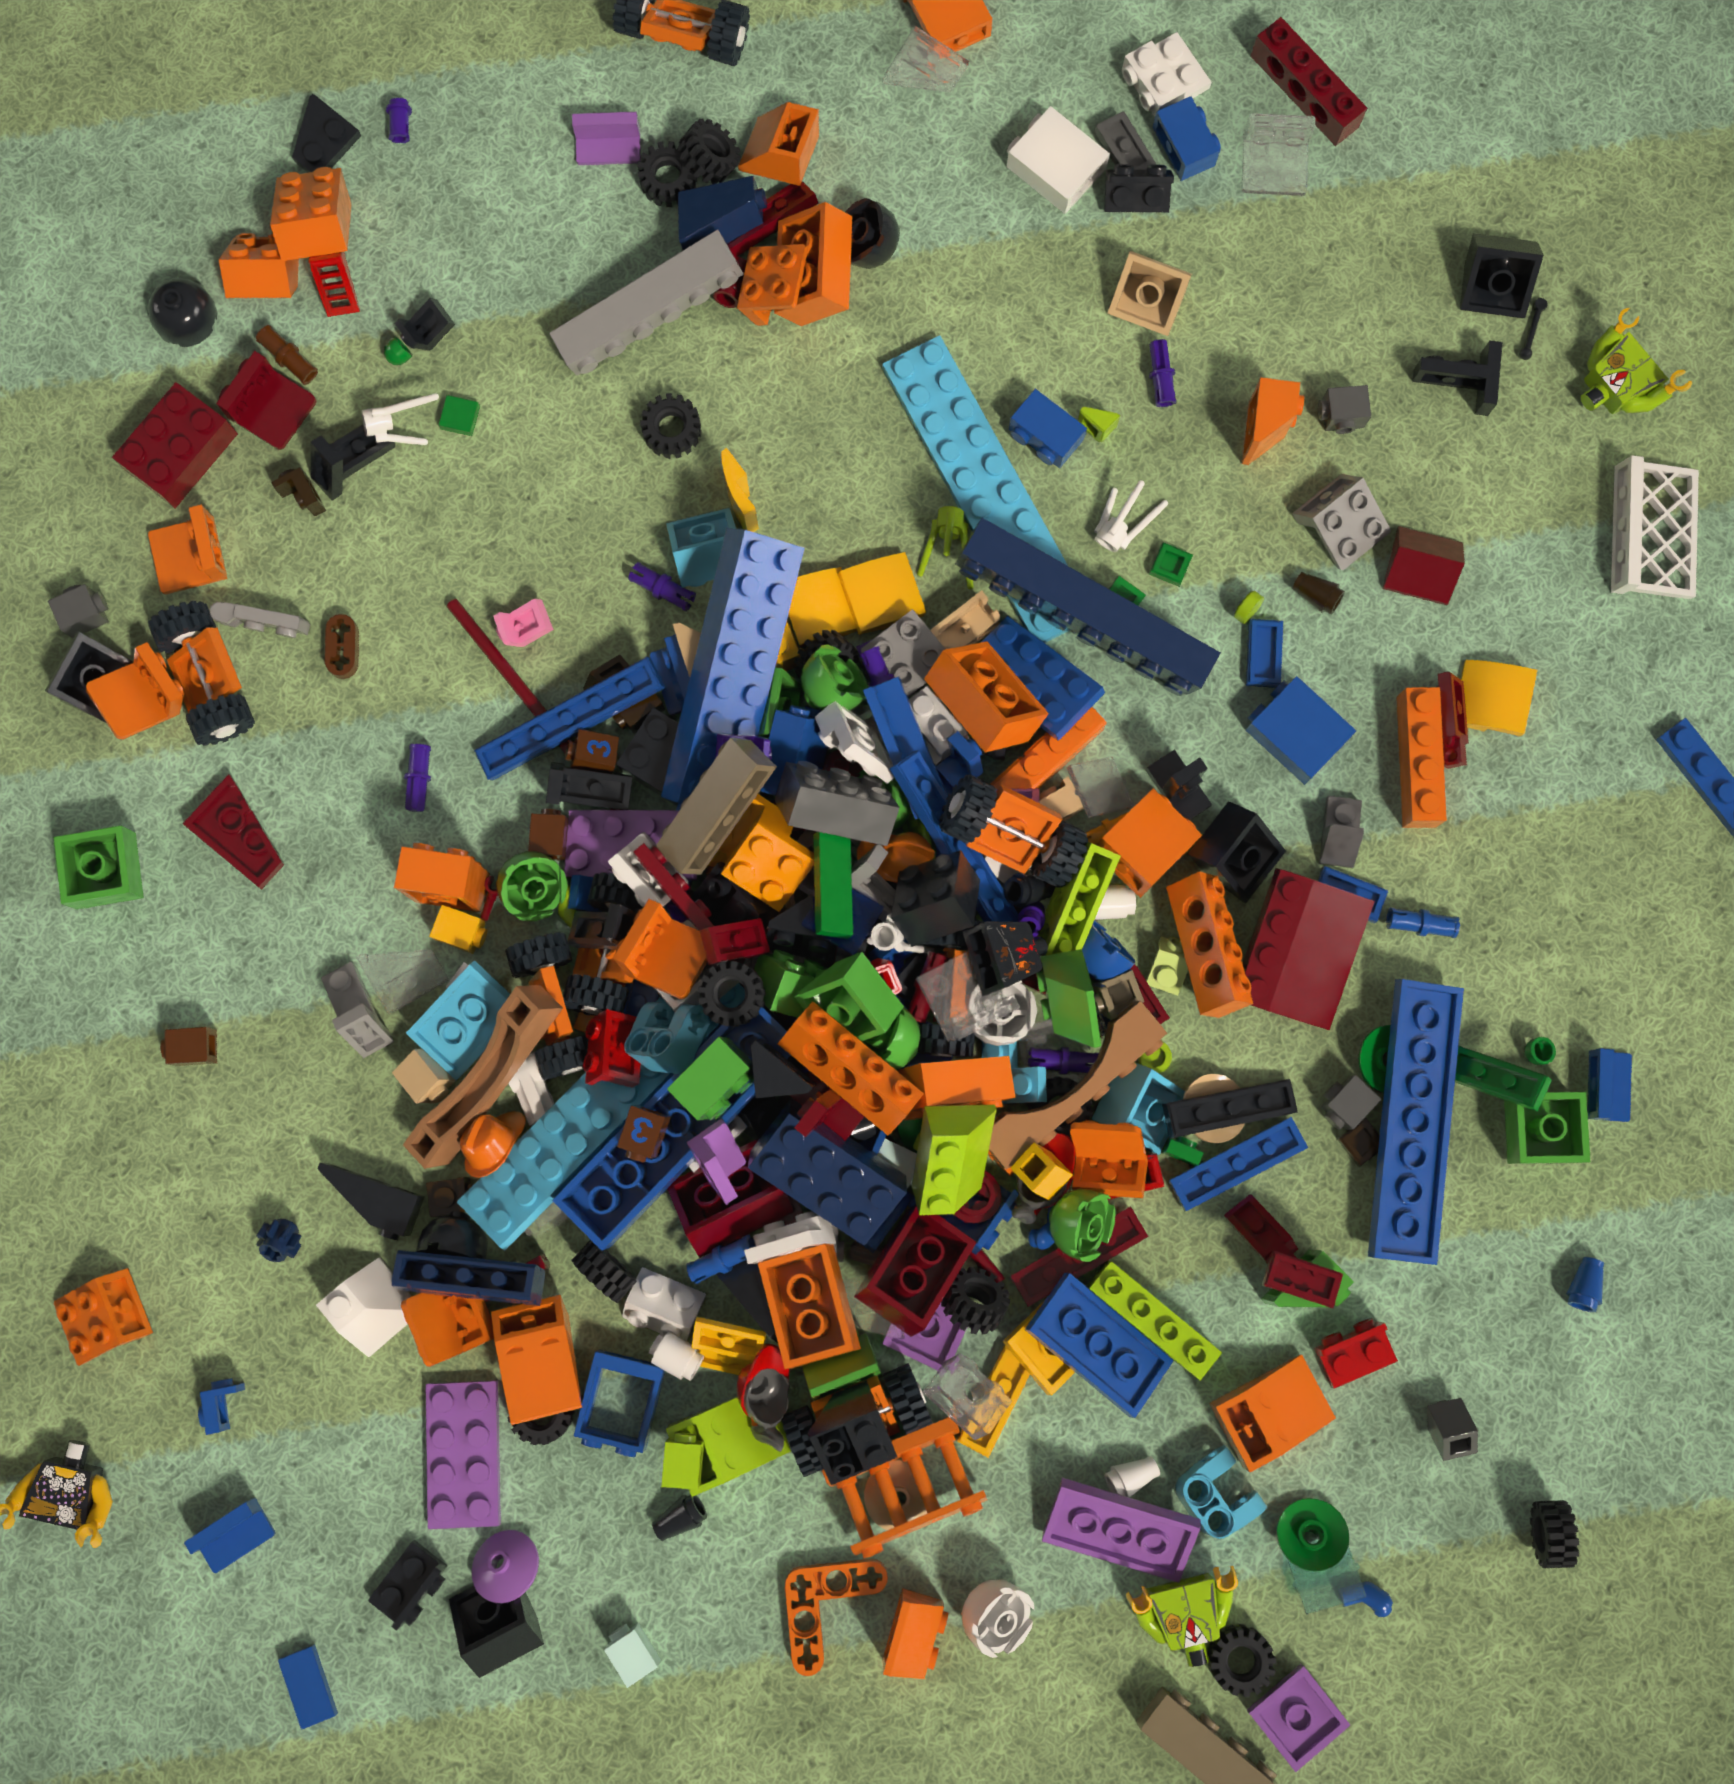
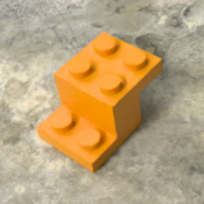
(765, 856)

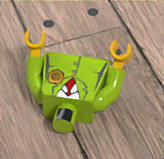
(1625, 375)
(1186, 1612)

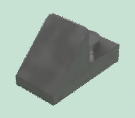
(1341, 832)

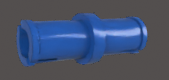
(1423, 922)
(720, 1260)

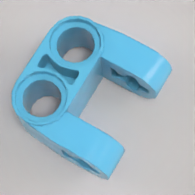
(669, 1042)
(1234, 1516)

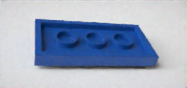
(1050, 677)
(1099, 1345)

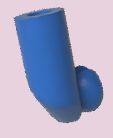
(1041, 1237)
(1376, 1599)

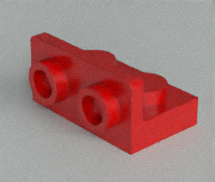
(606, 1053)
(1355, 1353)

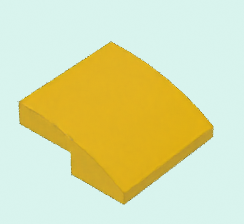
(739, 492)
(881, 592)
(820, 606)
(1497, 695)
(726, 1345)

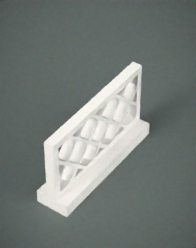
(1629, 521)

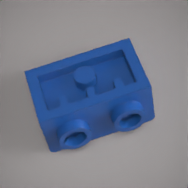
(673, 674)

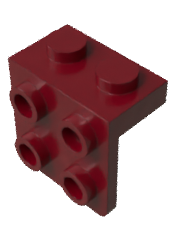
(265, 402)

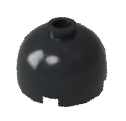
(873, 233)
(182, 312)
(454, 1237)

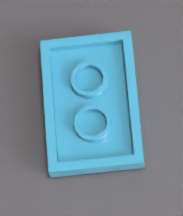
(461, 1020)

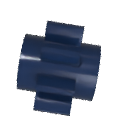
(278, 1240)

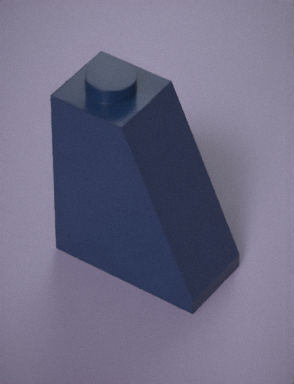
(725, 206)

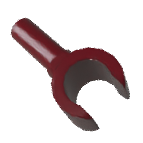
(490, 899)

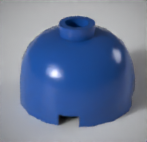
(1105, 955)

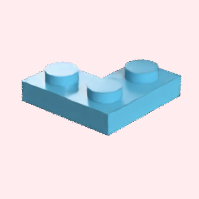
(1027, 1081)

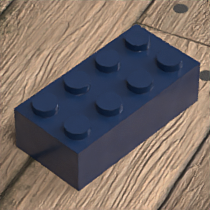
(828, 1174)

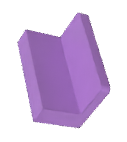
(607, 138)
(718, 1158)

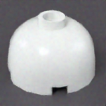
(1015, 1024)
(997, 1617)

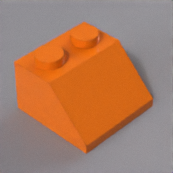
(1270, 415)
(913, 1635)

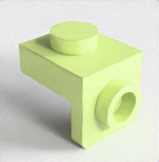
(1168, 966)

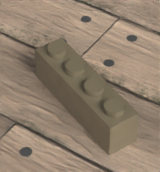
(715, 806)
(1197, 1744)

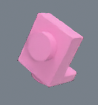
(523, 624)

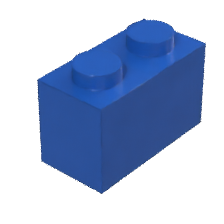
(1186, 138)
(1046, 429)

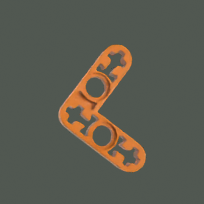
(821, 1591)

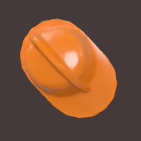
(902, 851)
(489, 1142)

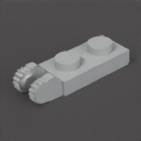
(257, 619)

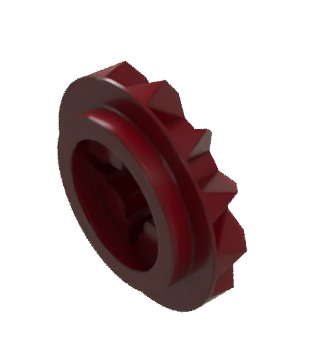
(982, 1210)

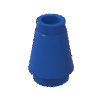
(1587, 1285)

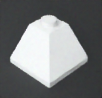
(366, 1307)

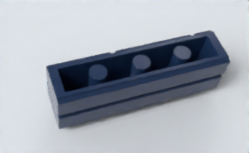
(468, 1277)

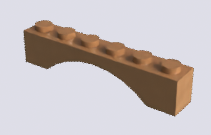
(517, 1031)
(1124, 1042)

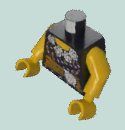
(63, 1494)

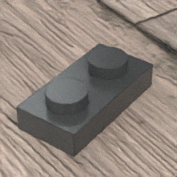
(1123, 142)

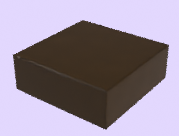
(1360, 1142)

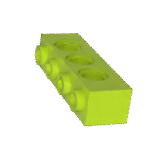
(1077, 903)
(1154, 1320)

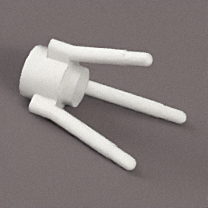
(379, 420)
(1113, 533)
(888, 936)

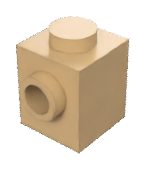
(423, 1078)

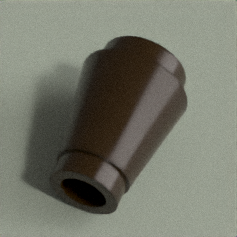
(1319, 592)

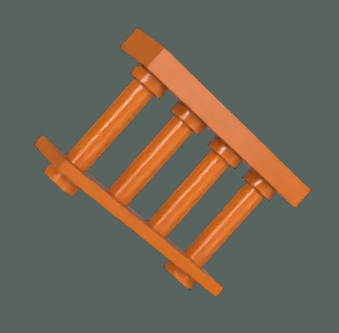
(910, 1450)

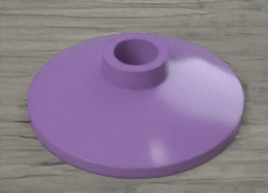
(516, 1572)

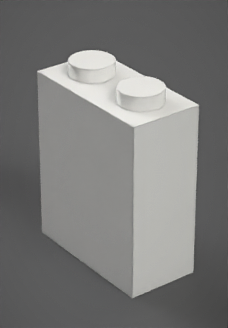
(1057, 159)

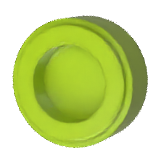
(1248, 607)
(1159, 1060)

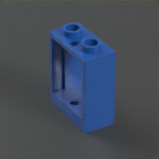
(594, 1436)

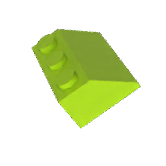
(951, 1156)

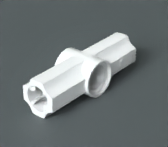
(531, 1090)

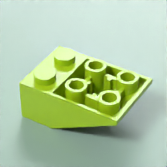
(728, 1443)

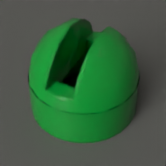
(396, 352)
(1544, 1050)

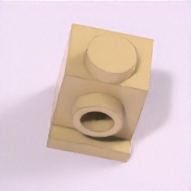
(1062, 800)

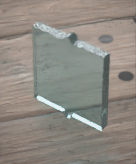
(1328, 1587)

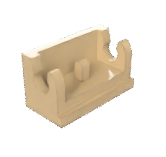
(968, 623)

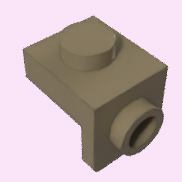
(1116, 994)

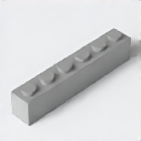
(647, 303)

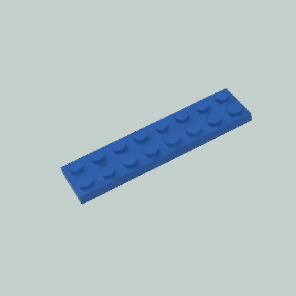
(1415, 1122)

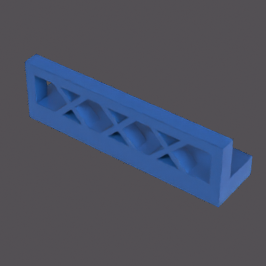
(898, 725)

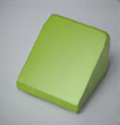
(1098, 422)

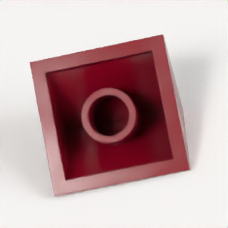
(1424, 565)

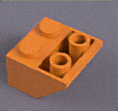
(782, 143)
(255, 269)

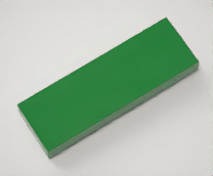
(833, 885)
(1501, 1078)

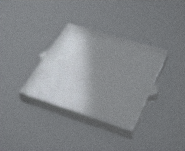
(1100, 786)

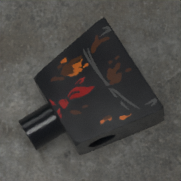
(1003, 953)

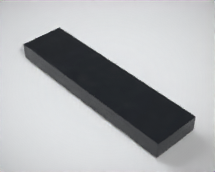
(1229, 1108)

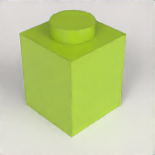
(682, 1462)

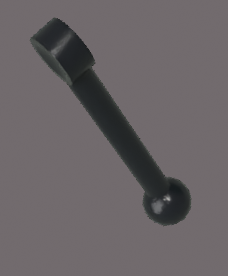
(1539, 306)

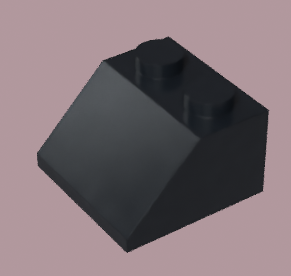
(1500, 275)
(1237, 850)
(493, 1632)

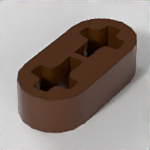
(334, 646)

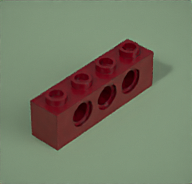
(1308, 81)

